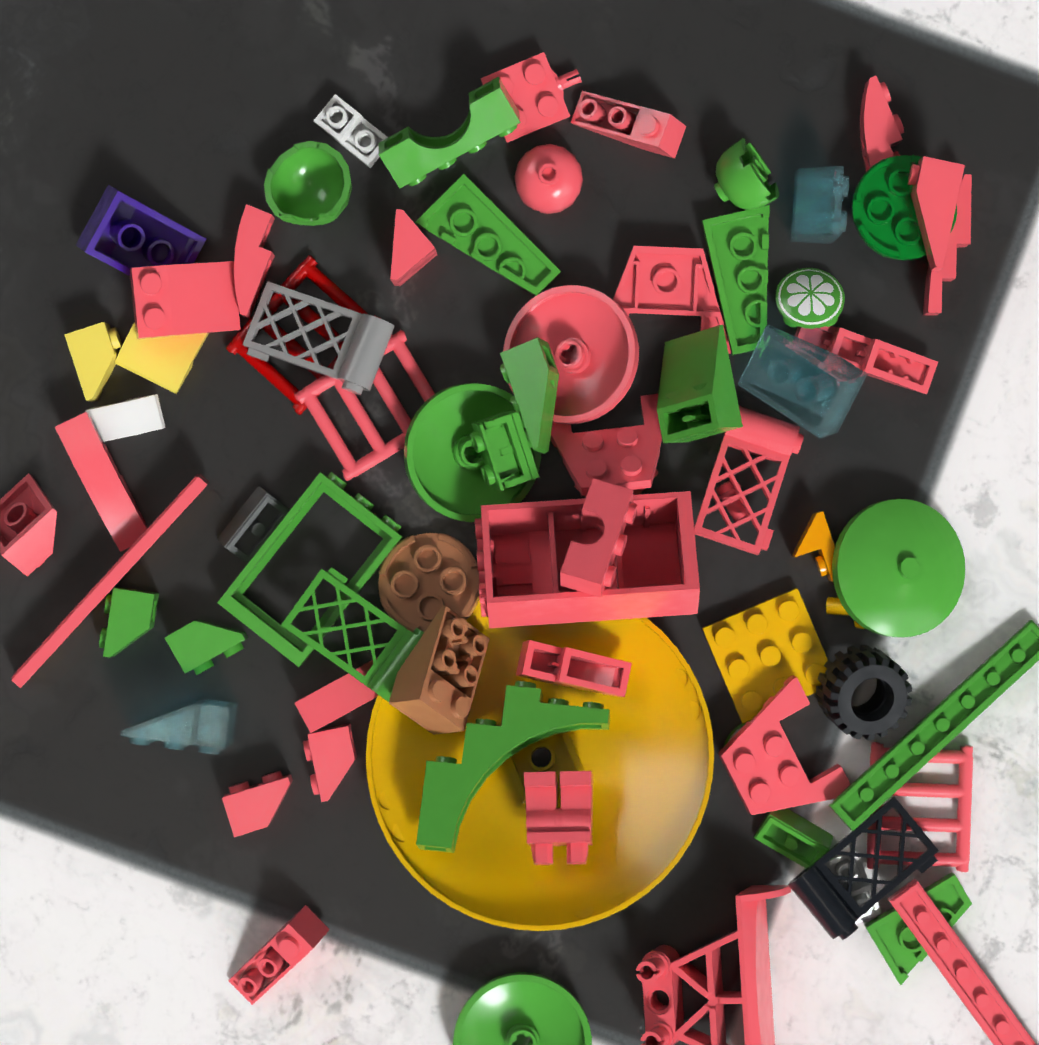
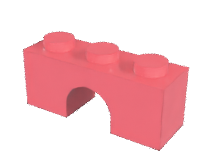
(590, 566)

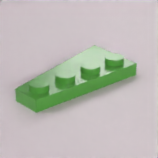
(740, 270)

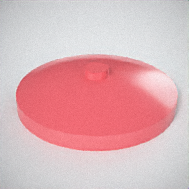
(590, 345)

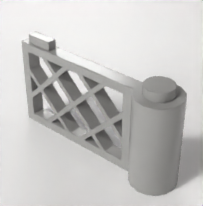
(360, 351)

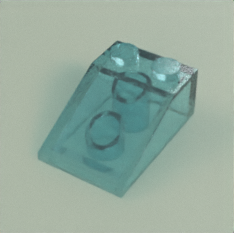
(802, 381)

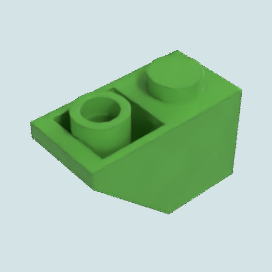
(130, 617)
(202, 641)

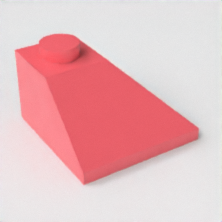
(26, 525)

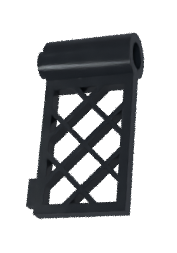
(833, 903)

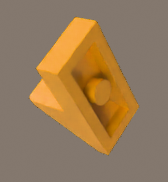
(817, 537)

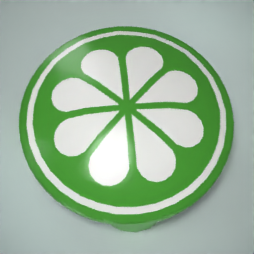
(810, 298)

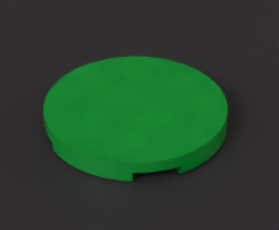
(886, 212)

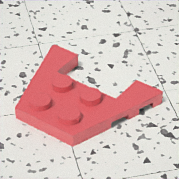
(669, 284)
(612, 455)
(766, 764)

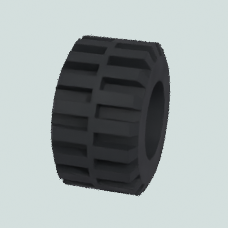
(881, 709)

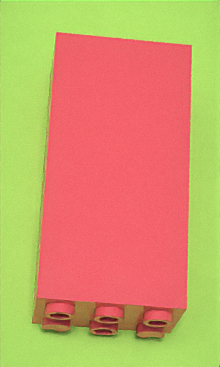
(527, 543)

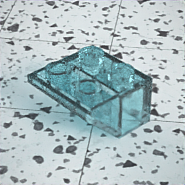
(818, 204)

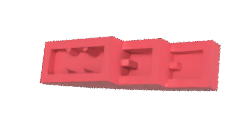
(959, 237)
(874, 357)
(102, 480)

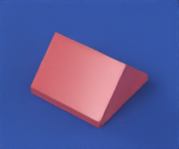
(410, 249)

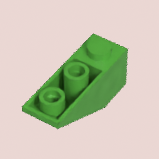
(534, 384)

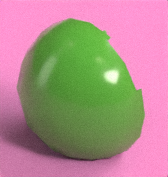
(308, 184)

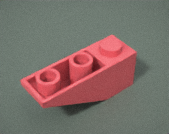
(629, 123)
(279, 955)

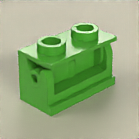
(503, 450)

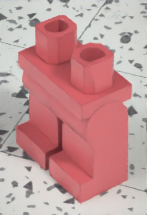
(557, 826)

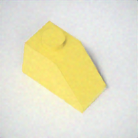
(94, 356)

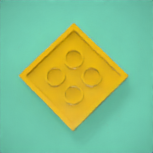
(764, 648)

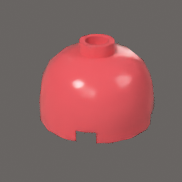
(548, 178)

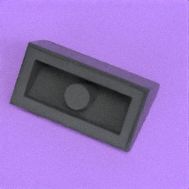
(253, 524)

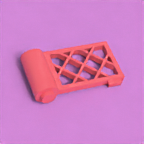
(769, 440)

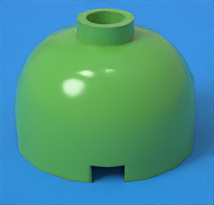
(744, 177)

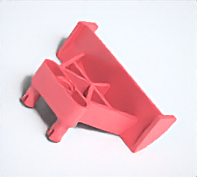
(664, 971)

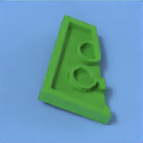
(896, 940)

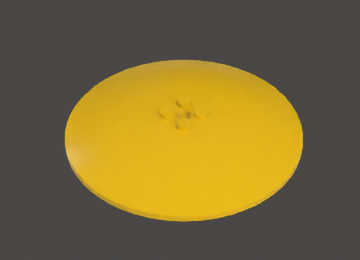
(646, 771)

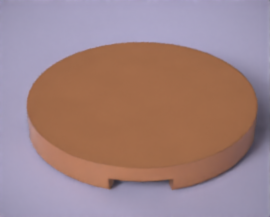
(424, 576)

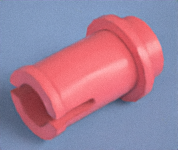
(735, 508)

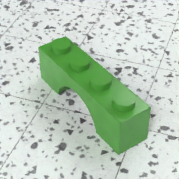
(413, 155)

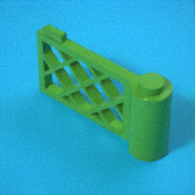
(384, 669)

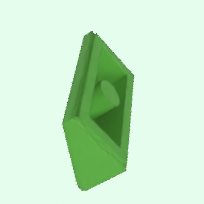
(793, 837)

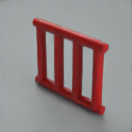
(304, 269)

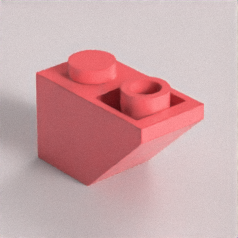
(332, 757)
(256, 805)

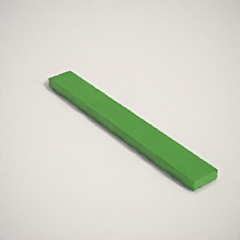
(938, 727)

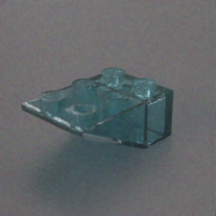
(200, 724)

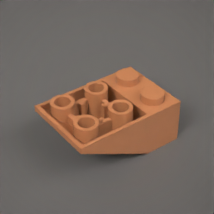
(441, 674)

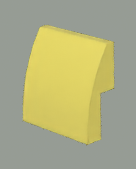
(160, 359)

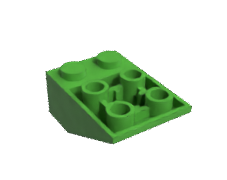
(697, 388)

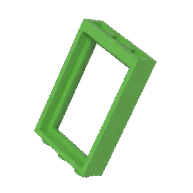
(264, 624)

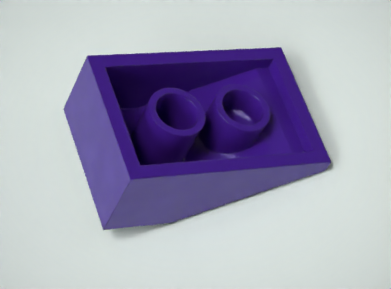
(134, 235)

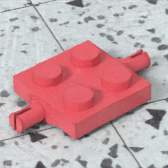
(535, 93)

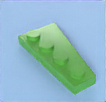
(483, 232)

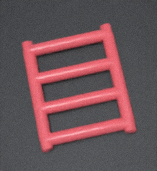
(380, 449)
(961, 825)

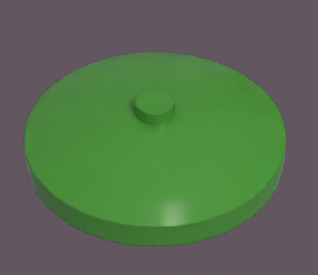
(442, 457)
(898, 568)
(522, 1011)

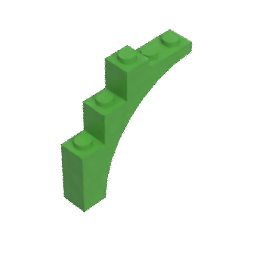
(525, 720)

